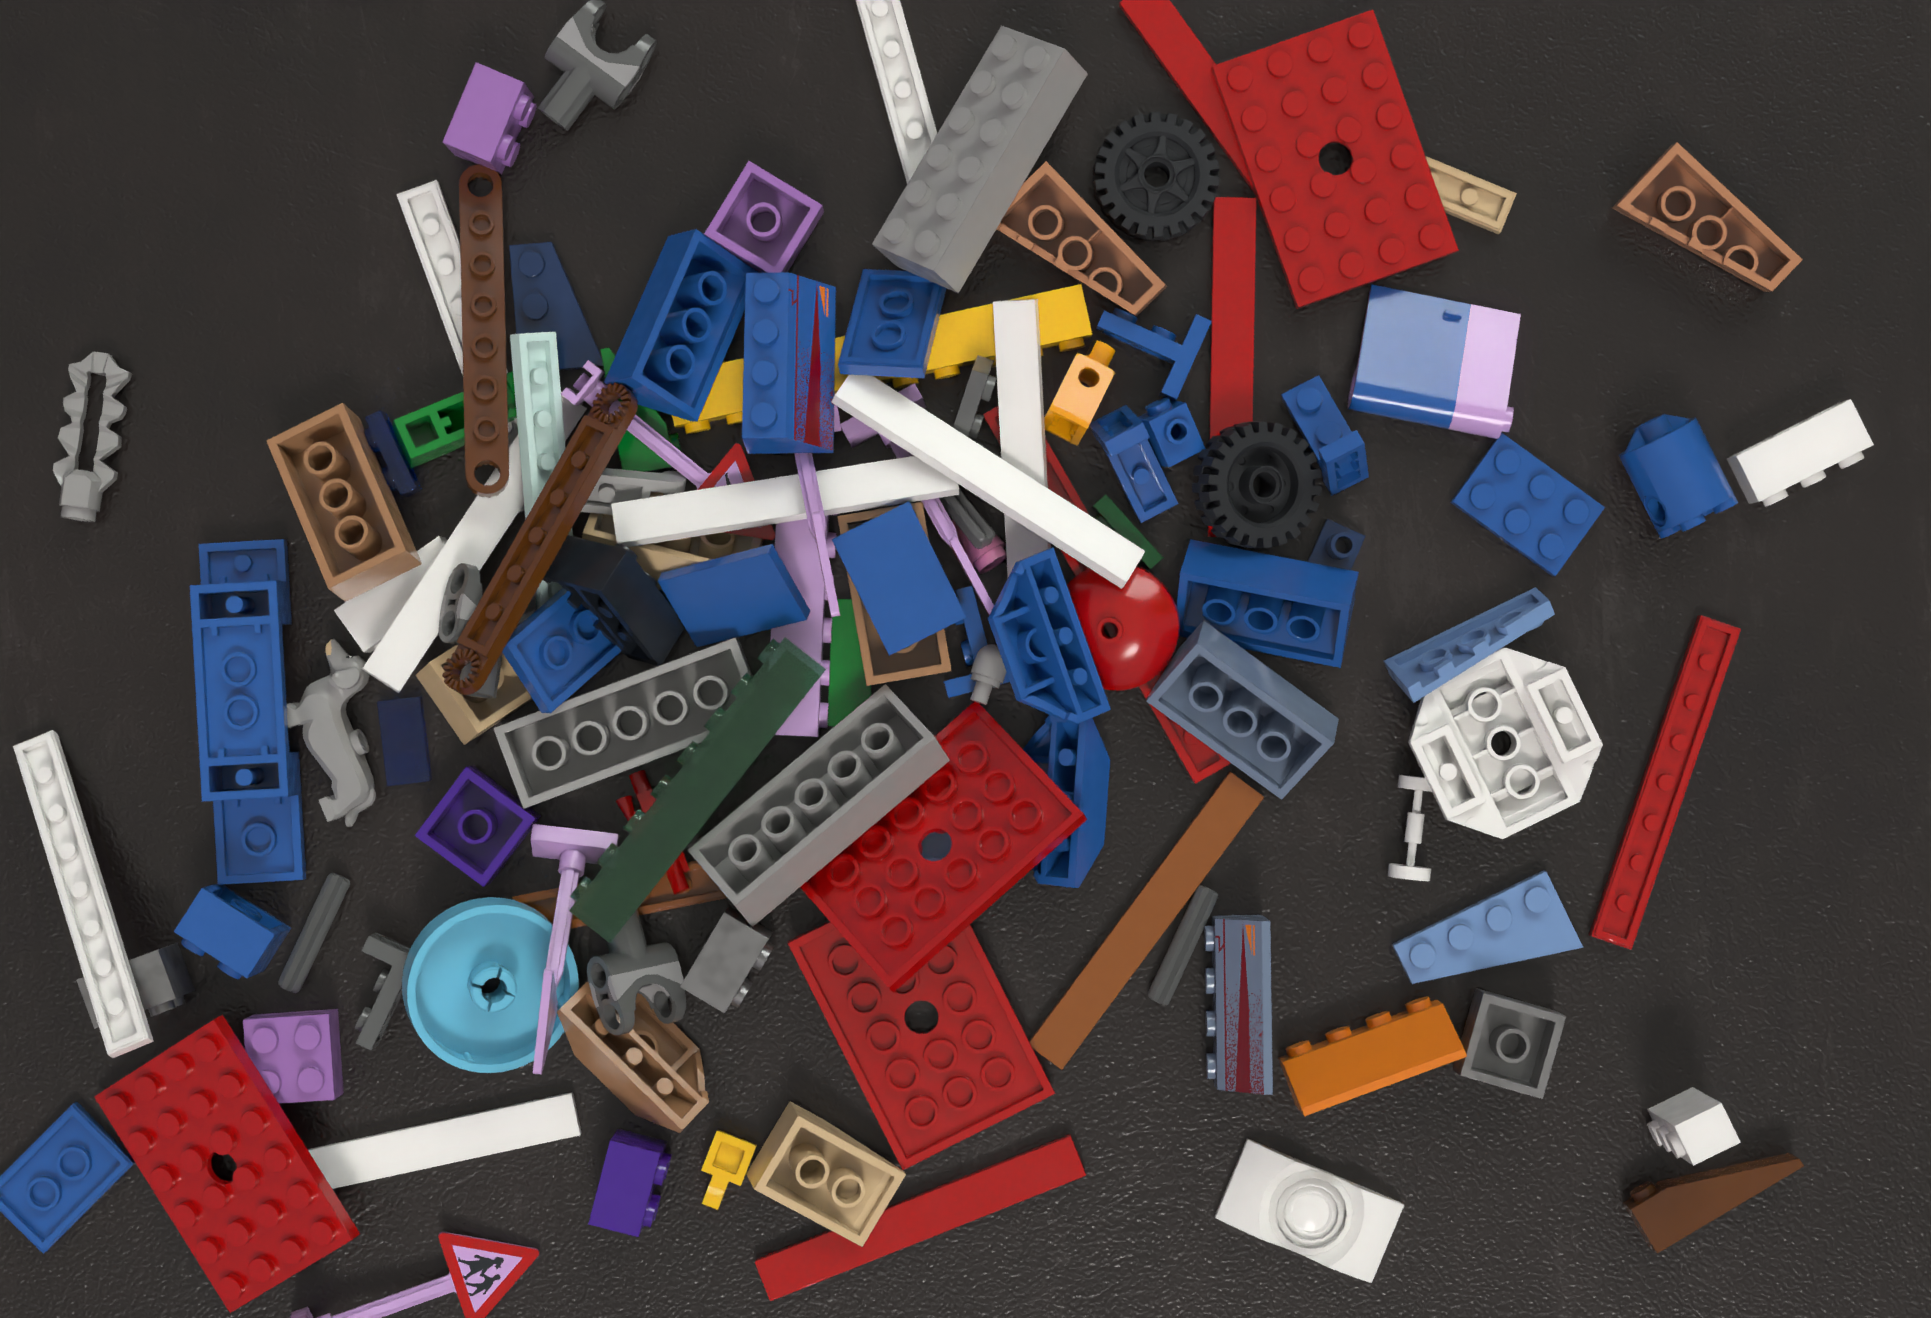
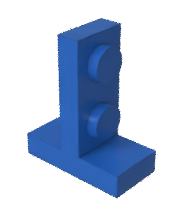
(1159, 344)
(1321, 424)
(1134, 462)
(970, 647)

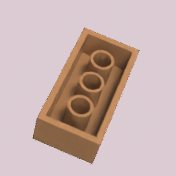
(343, 502)
(917, 660)

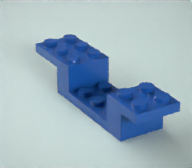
(244, 711)

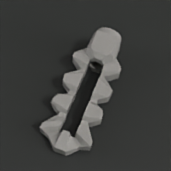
(84, 489)

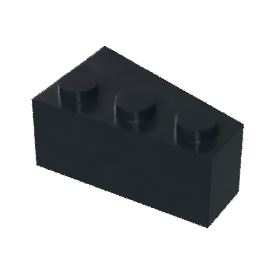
(621, 596)

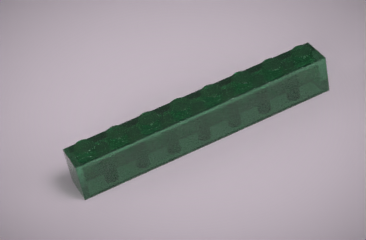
(697, 789)

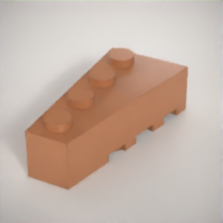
(1704, 217)
(1069, 234)

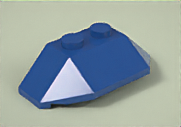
(1045, 642)
(1080, 768)

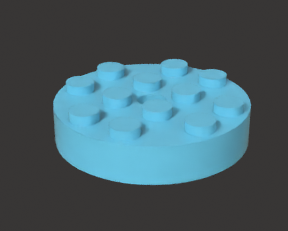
(464, 951)

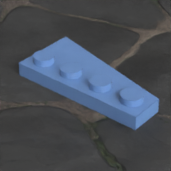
(1462, 646)
(1496, 931)

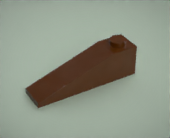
(1688, 1202)

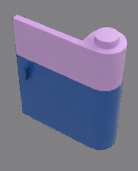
(1435, 362)

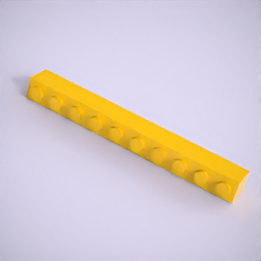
(956, 344)

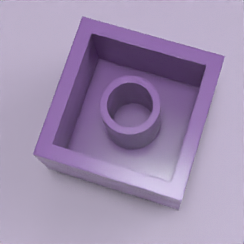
(490, 119)
(764, 221)
(297, 1054)

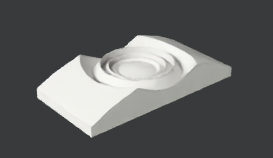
(1309, 1211)

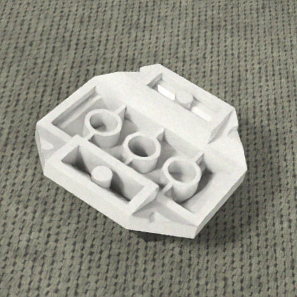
(1548, 752)

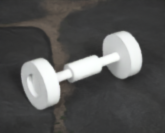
(1413, 832)

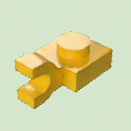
(727, 1163)

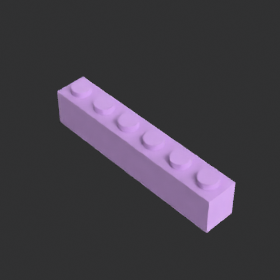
(802, 561)

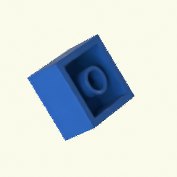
(231, 931)

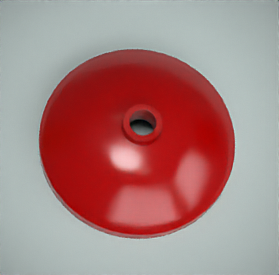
(1144, 620)

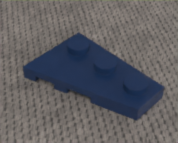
(548, 304)

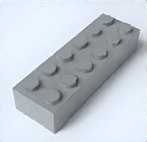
(980, 158)
(620, 724)
(819, 805)

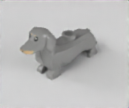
(331, 735)

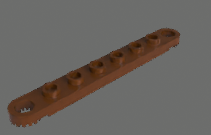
(483, 331)
(540, 539)

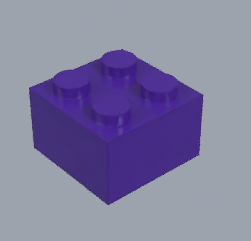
(477, 825)
(628, 1183)

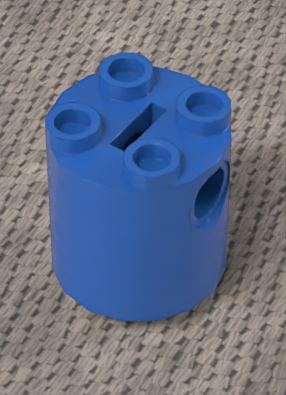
(1676, 473)

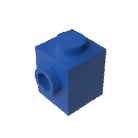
(1171, 431)

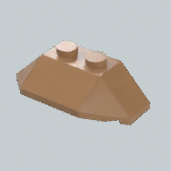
(649, 1069)

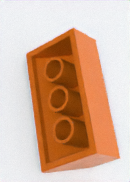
(1370, 1056)

